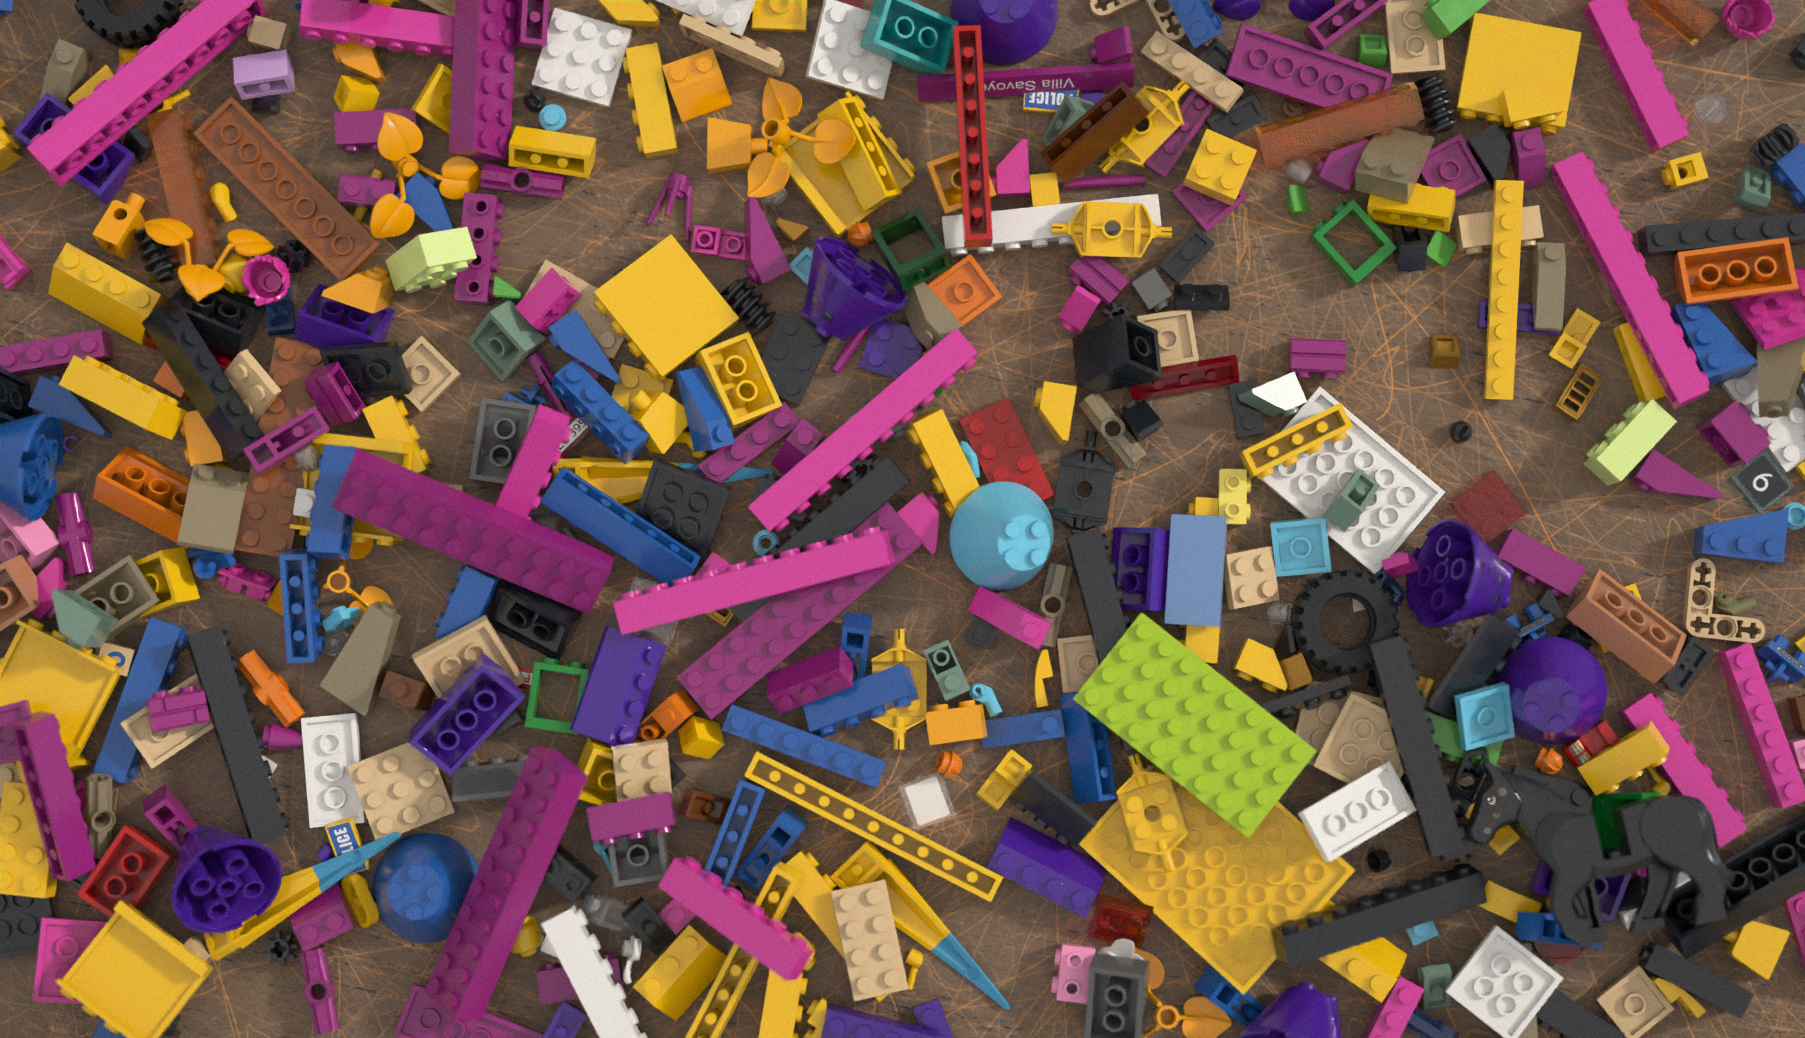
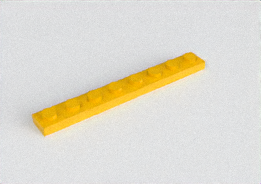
(1503, 289)

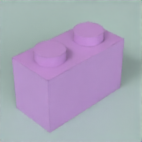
(264, 74)

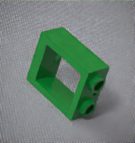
(1351, 276)
(552, 665)

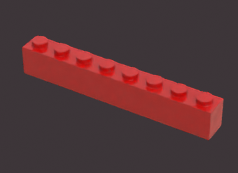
(972, 136)

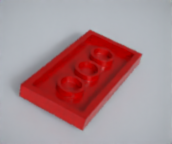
(1004, 448)

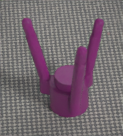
(675, 188)

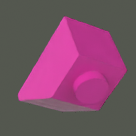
(1012, 173)
(1078, 310)
(923, 519)
(50, 578)

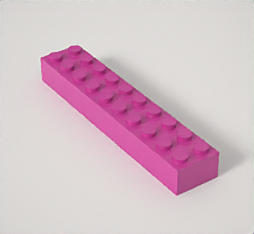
(141, 85)
(753, 582)

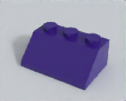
(333, 323)
(1141, 567)
(1608, 890)

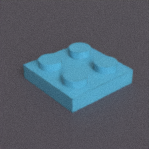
(1300, 546)
(1484, 716)

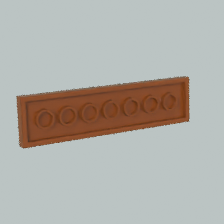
(287, 189)
(271, 497)

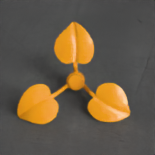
(780, 102)
(396, 142)
(198, 278)
(339, 582)
(1200, 1015)

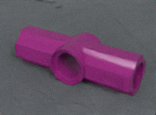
(506, 179)
(75, 534)
(317, 972)

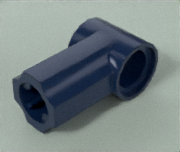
(1426, 1027)

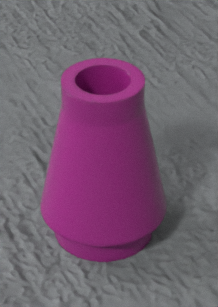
(279, 737)

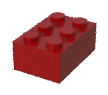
(127, 871)

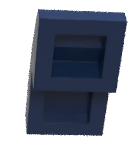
(281, 315)

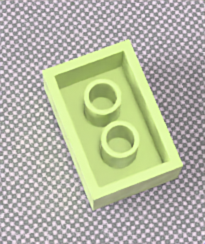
(431, 259)
(1628, 441)

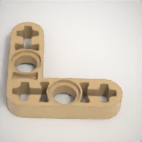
(1122, 4)
(1704, 611)

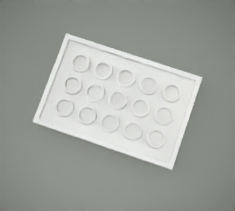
(1316, 480)

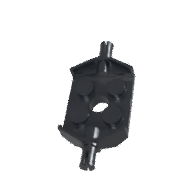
(1086, 466)

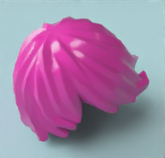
(1748, 18)
(266, 279)

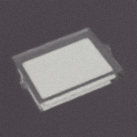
(927, 801)

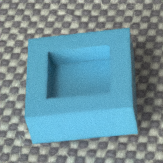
(801, 265)
(341, 618)
(1421, 932)

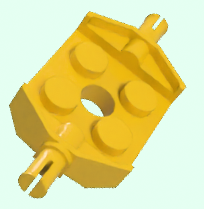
(1164, 119)
(1090, 236)
(903, 719)
(1155, 790)

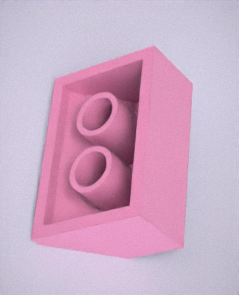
(25, 538)

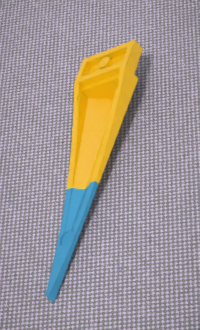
(627, 481)
(294, 893)
(913, 914)

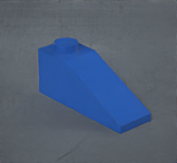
(427, 202)
(579, 343)
(69, 406)
(704, 412)
(856, 640)
(1023, 728)
(771, 848)
(1544, 929)
(1227, 997)

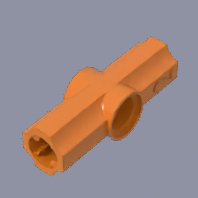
(270, 688)

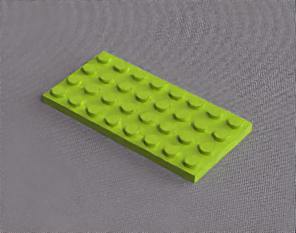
(1194, 725)

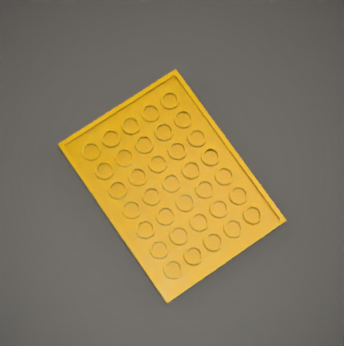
(1224, 884)

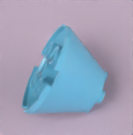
(1001, 535)

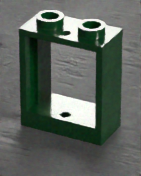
(910, 273)

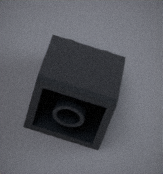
(1116, 355)

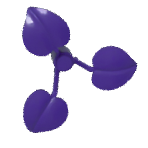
(1244, 9)

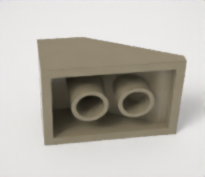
(1393, 164)
(213, 509)
(120, 592)

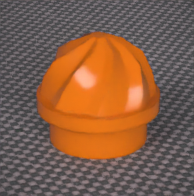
(860, 234)
(1548, 761)
(948, 764)

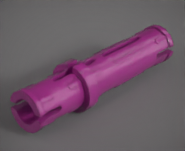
(537, 364)

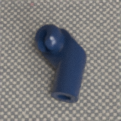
(1391, 585)

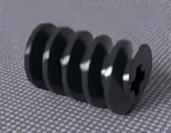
(1436, 104)
(157, 258)
(748, 306)

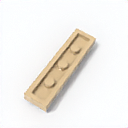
(1192, 71)

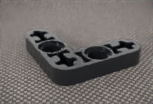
(1464, 793)

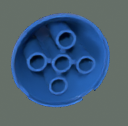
(28, 463)
(423, 886)

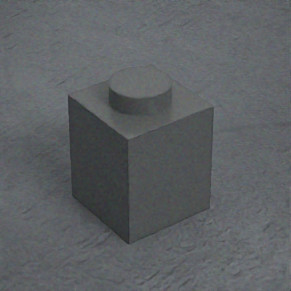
(1151, 291)

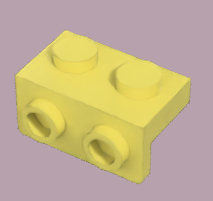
(1233, 491)

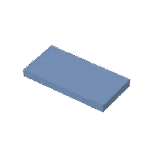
(1195, 570)

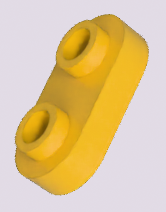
(360, 900)

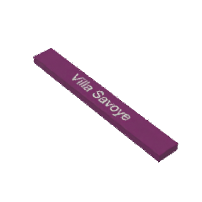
(1033, 80)

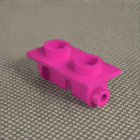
(258, 582)

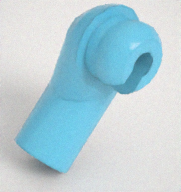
(971, 458)
(985, 696)

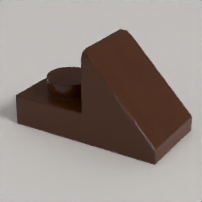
(704, 806)

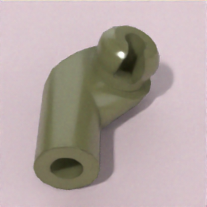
(1733, 606)

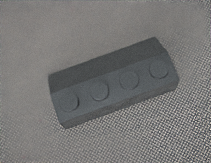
(486, 781)

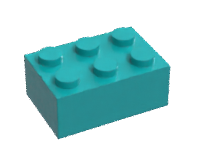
(909, 35)

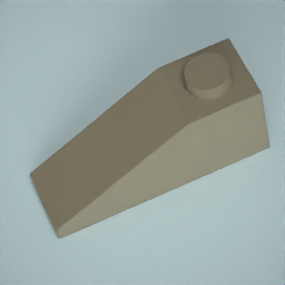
(65, 71)
(1548, 285)
(928, 316)

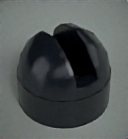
(530, 105)
(1456, 427)
(1378, 855)

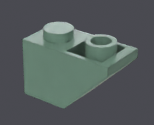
(946, 670)

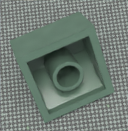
(505, 340)
(81, 620)

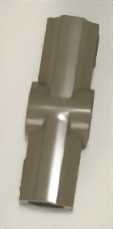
(1124, 443)
(1055, 586)
(98, 801)

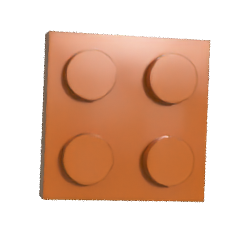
(965, 290)

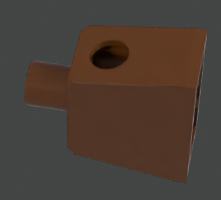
(406, 690)

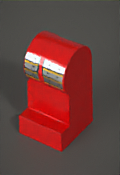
(1590, 744)

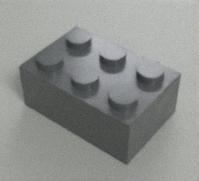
(1117, 997)

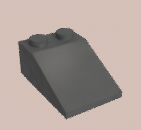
(498, 438)
(639, 859)

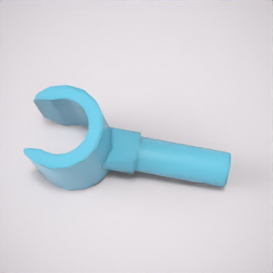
(602, 851)

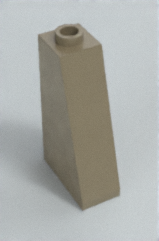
(1779, 377)
(363, 661)

